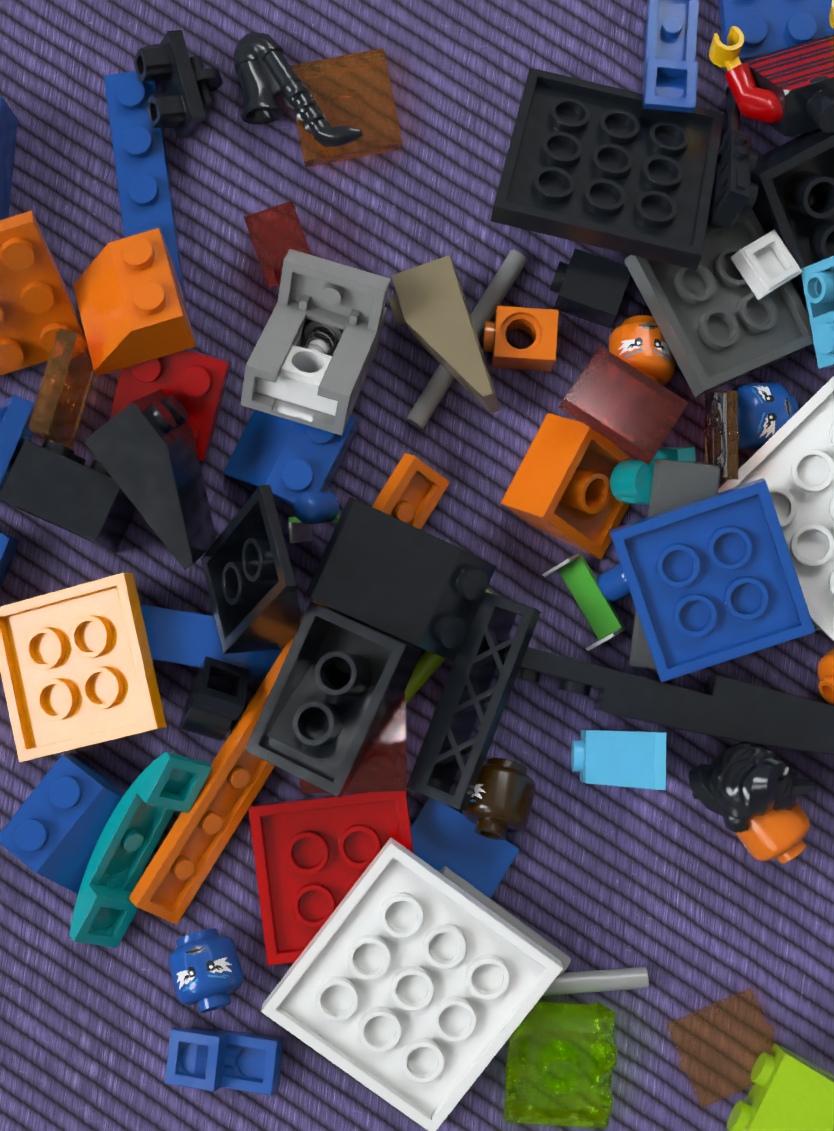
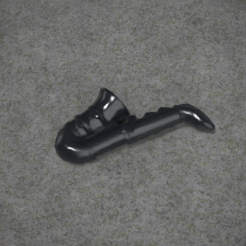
(266, 75)

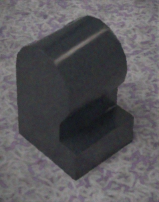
(212, 711)

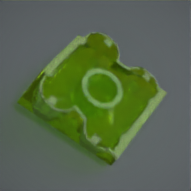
(561, 1066)

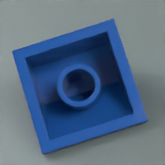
(288, 456)
(62, 820)

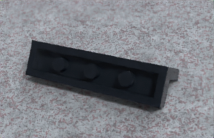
(465, 701)

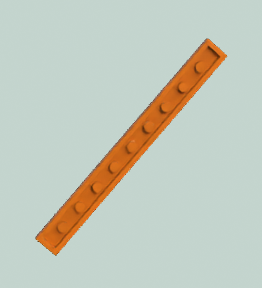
(238, 775)

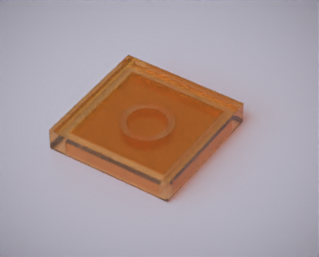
(351, 93)
(63, 390)

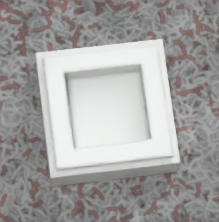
(766, 264)

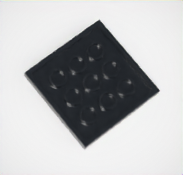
(608, 171)

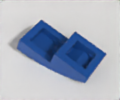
(224, 1059)

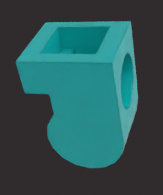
(633, 478)

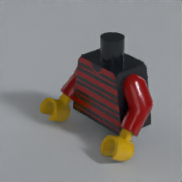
(784, 87)

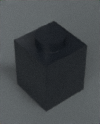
(590, 287)

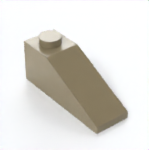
(440, 320)

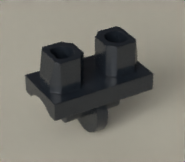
(184, 83)

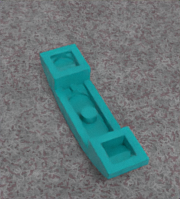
(127, 843)

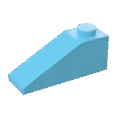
(621, 758)

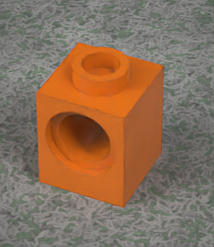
(539, 323)

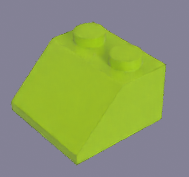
(786, 1096)

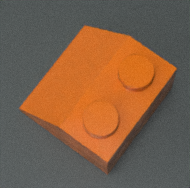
(132, 304)
(567, 485)

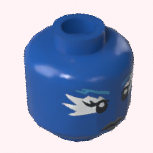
(762, 412)
(205, 970)

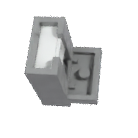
(317, 343)

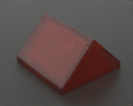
(623, 405)

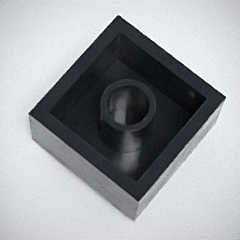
(64, 492)

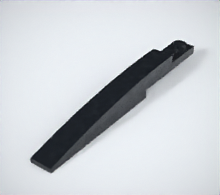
(723, 711)

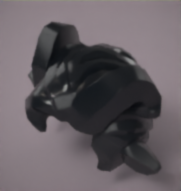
(746, 784)

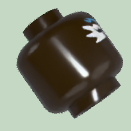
(501, 799)

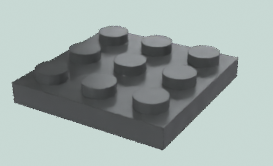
(714, 317)

